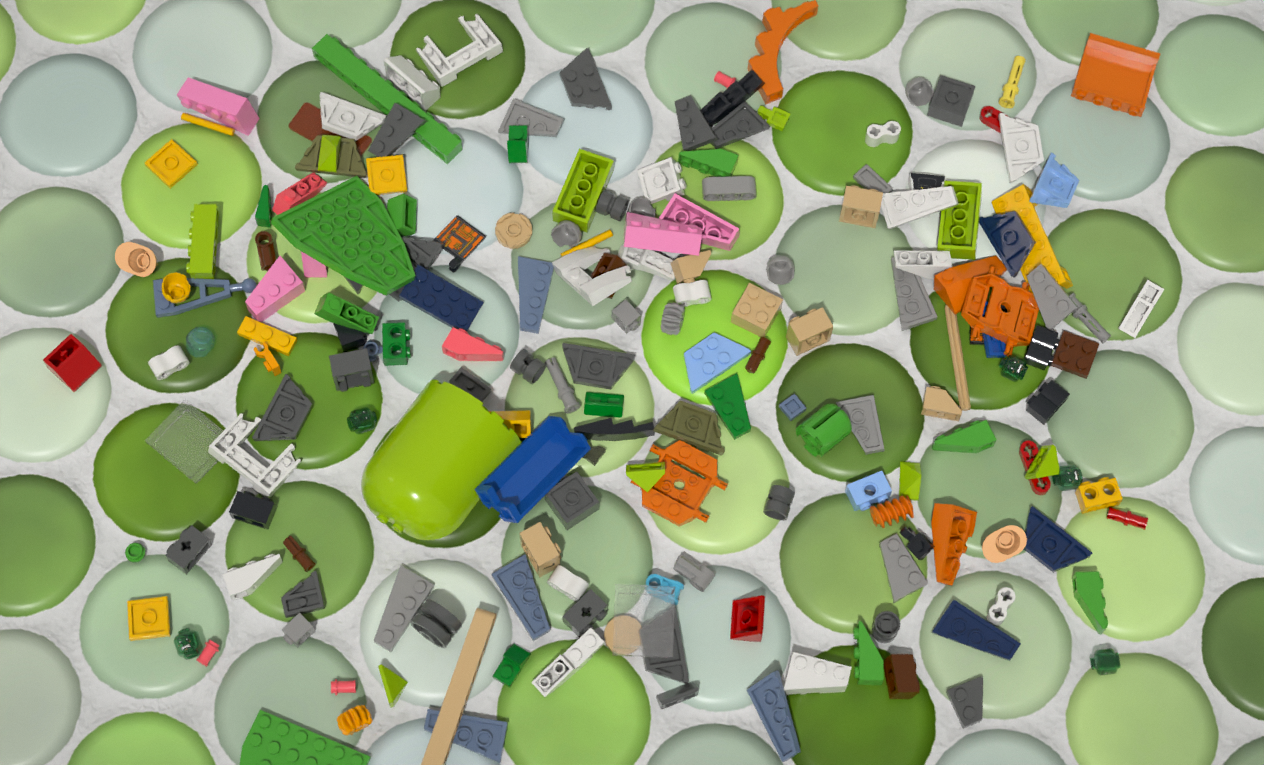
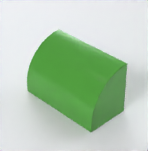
(403, 213)

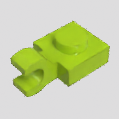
(776, 118)

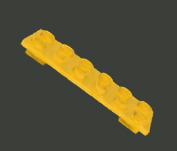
(1042, 251)

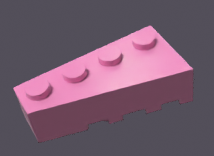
(219, 105)
(715, 230)
(661, 235)

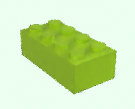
(583, 188)
(961, 222)

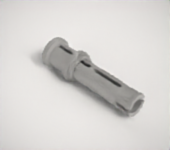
(1103, 335)
(565, 392)

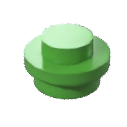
(135, 552)

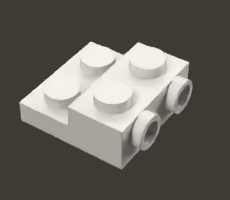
(662, 180)

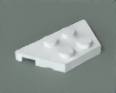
(347, 118)
(1020, 145)

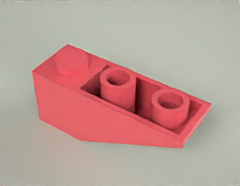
(298, 193)
(467, 348)

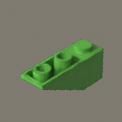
(713, 161)
(345, 313)
(967, 440)
(1088, 594)
(869, 661)

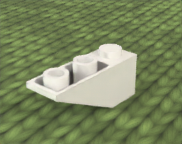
(923, 263)
(247, 579)

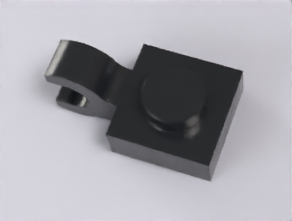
(919, 543)

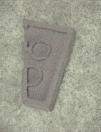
(538, 121)
(1050, 297)
(864, 423)
(902, 571)

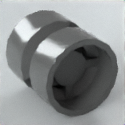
(612, 205)
(526, 365)
(779, 502)
(885, 627)

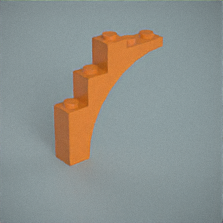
(768, 44)

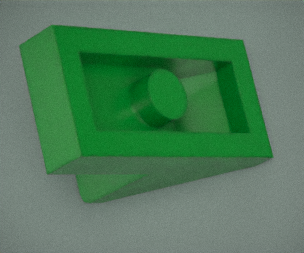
(518, 144)
(511, 665)

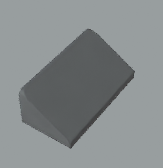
(677, 695)

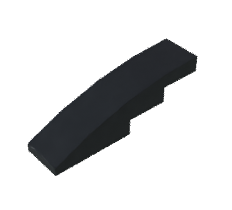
(732, 97)
(607, 431)

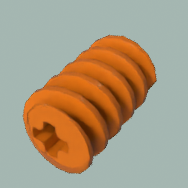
(891, 510)

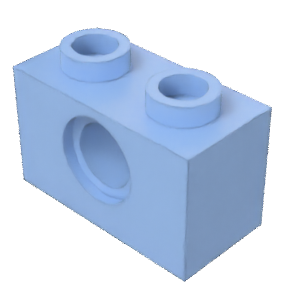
(876, 483)

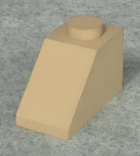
(689, 267)
(939, 404)

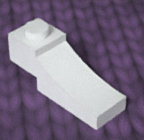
(647, 261)
(1141, 309)

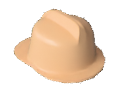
(135, 259)
(1004, 543)

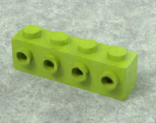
(204, 241)

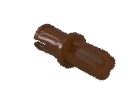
(757, 355)
(299, 553)

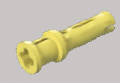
(1011, 89)

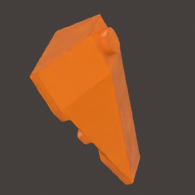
(954, 281)
(950, 533)

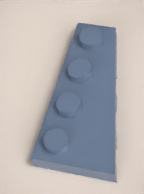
(534, 287)
(521, 593)
(774, 712)
(475, 734)

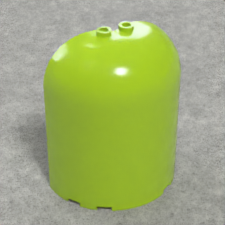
(434, 461)

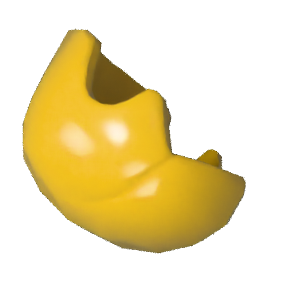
(175, 287)

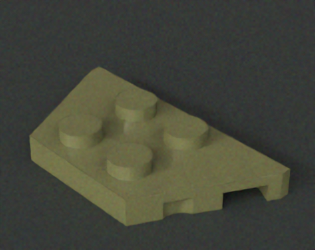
(348, 161)
(692, 426)

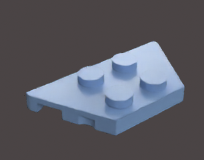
(1054, 185)
(711, 359)

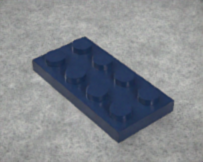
(441, 299)

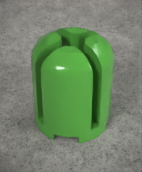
(824, 429)

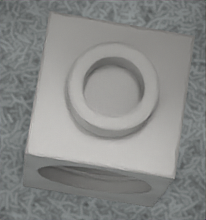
(626, 317)
(297, 631)

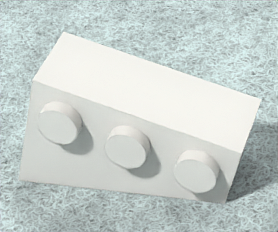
(815, 675)

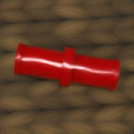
(1127, 518)

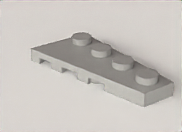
(912, 299)
(403, 604)

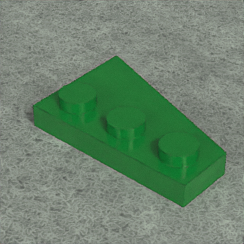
(730, 405)

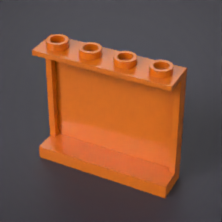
(1115, 75)

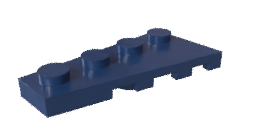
(973, 631)

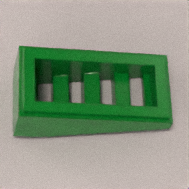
(263, 212)

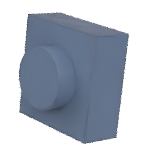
(792, 407)

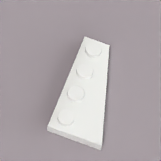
(915, 204)

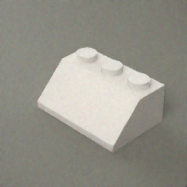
(411, 81)

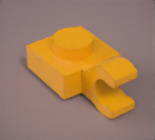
(270, 362)

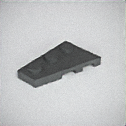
(395, 130)

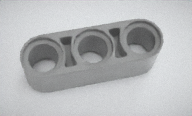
(729, 188)

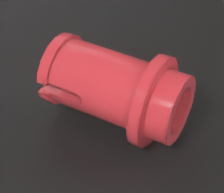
(723, 79)
(208, 652)
(343, 686)

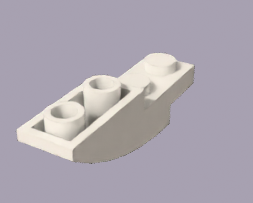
(569, 663)

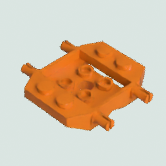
(1013, 327)
(684, 504)

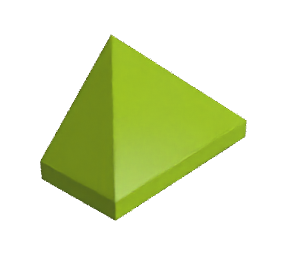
(329, 153)
(1044, 464)
(645, 474)
(910, 480)
(392, 684)

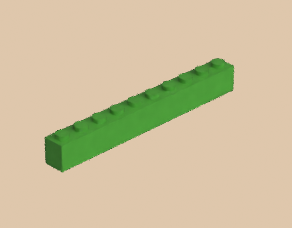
(384, 95)

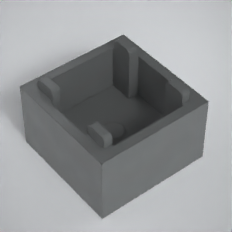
(951, 100)
(351, 369)
(572, 501)

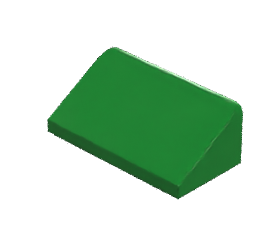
(603, 404)

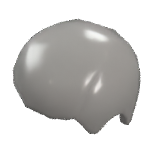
(919, 91)
(642, 207)
(566, 233)
(780, 270)

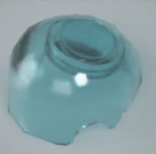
(200, 341)

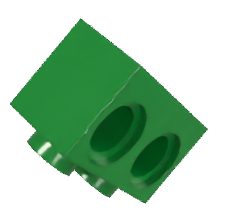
(393, 344)

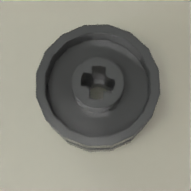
(436, 623)

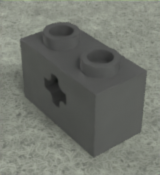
(186, 559)
(588, 603)

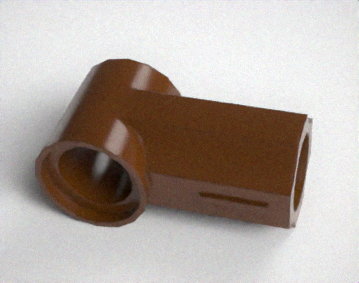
(266, 252)

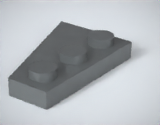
(692, 124)
(738, 125)

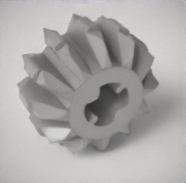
(672, 318)

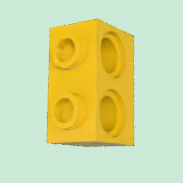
(1100, 499)

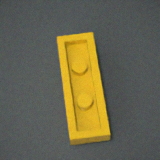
(263, 333)

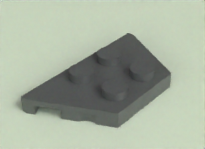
(584, 83)
(596, 366)
(284, 414)
(674, 667)

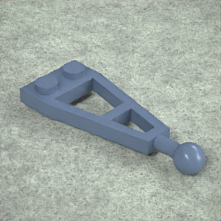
(166, 308)

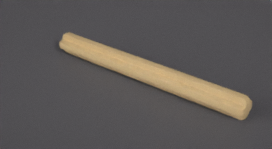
(958, 361)

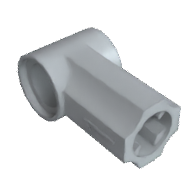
(697, 575)

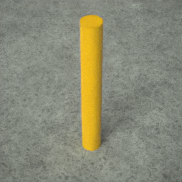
(208, 124)
(589, 243)

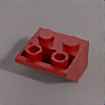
(72, 363)

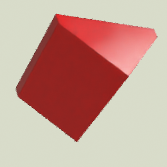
(747, 619)

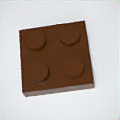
(1075, 354)

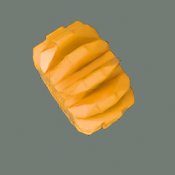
(354, 720)

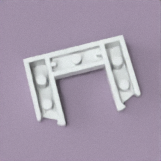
(483, 46)
(593, 290)
(227, 450)

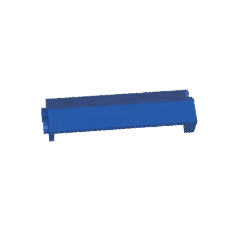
(532, 469)

